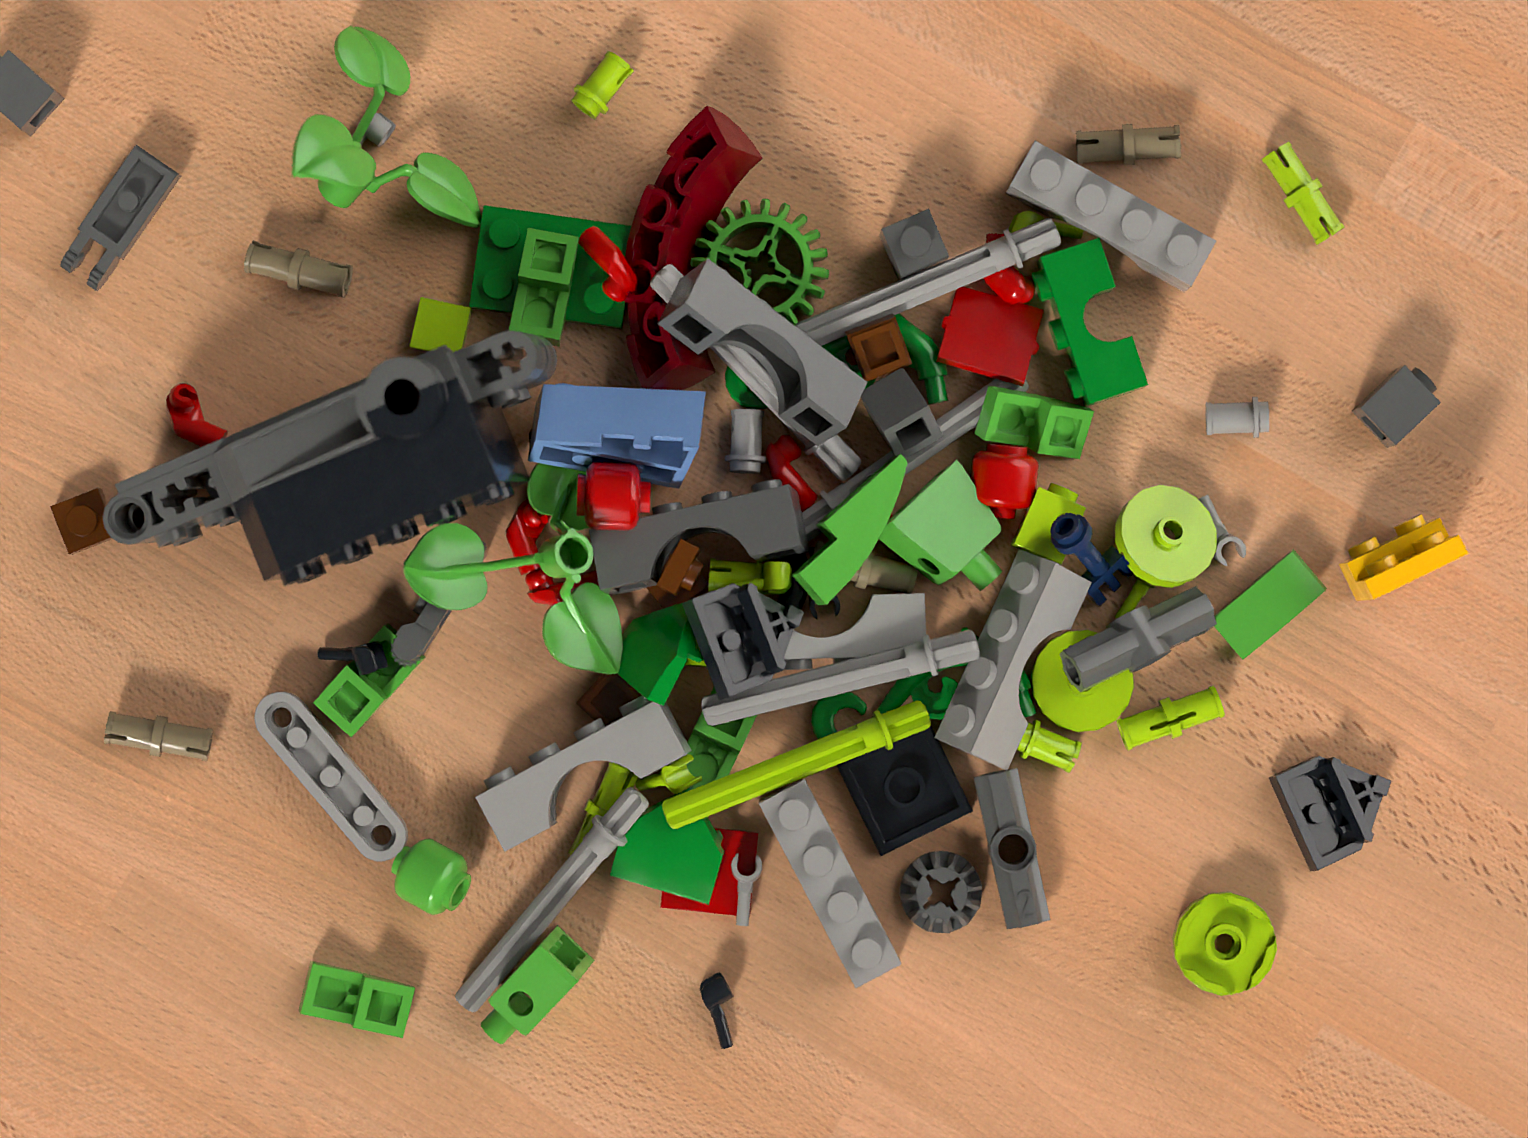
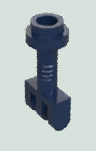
(1071, 536)

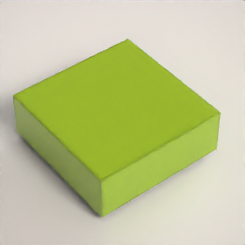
(440, 325)

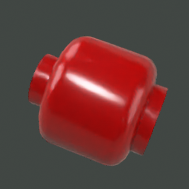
(1004, 478)
(612, 496)

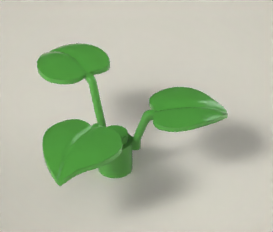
(344, 170)
(579, 631)

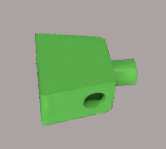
(946, 530)
(543, 976)

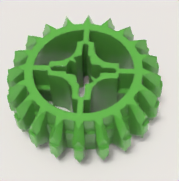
(776, 228)

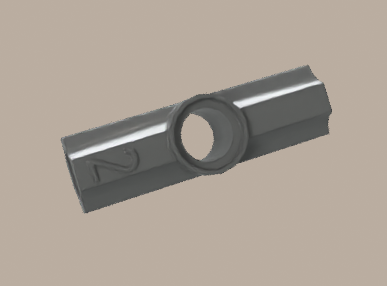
(1138, 639)
(1019, 881)

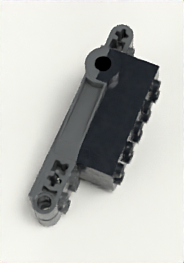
(351, 463)

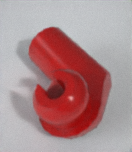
(612, 261)
(1009, 282)
(188, 419)
(779, 458)
(523, 533)
(546, 592)

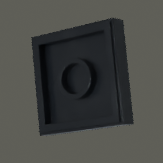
(905, 790)

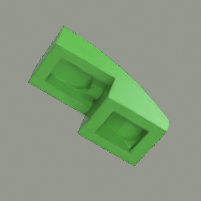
(544, 284)
(1034, 422)
(1268, 604)
(354, 698)
(716, 747)
(356, 999)

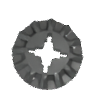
(916, 890)

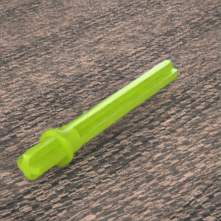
(797, 764)

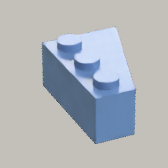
(621, 425)

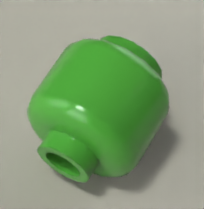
(431, 876)

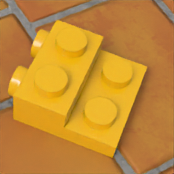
(1404, 558)

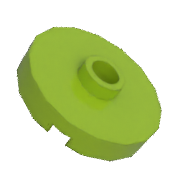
(1150, 551)
(1063, 701)
(1251, 948)

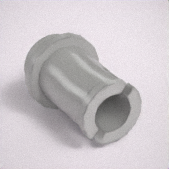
(1237, 417)
(746, 441)

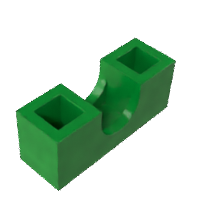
(1098, 367)

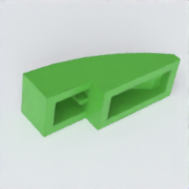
(852, 532)

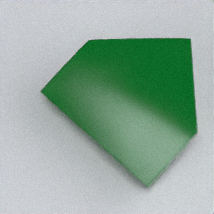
(657, 651)
(670, 859)

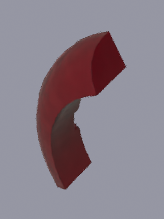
(690, 190)

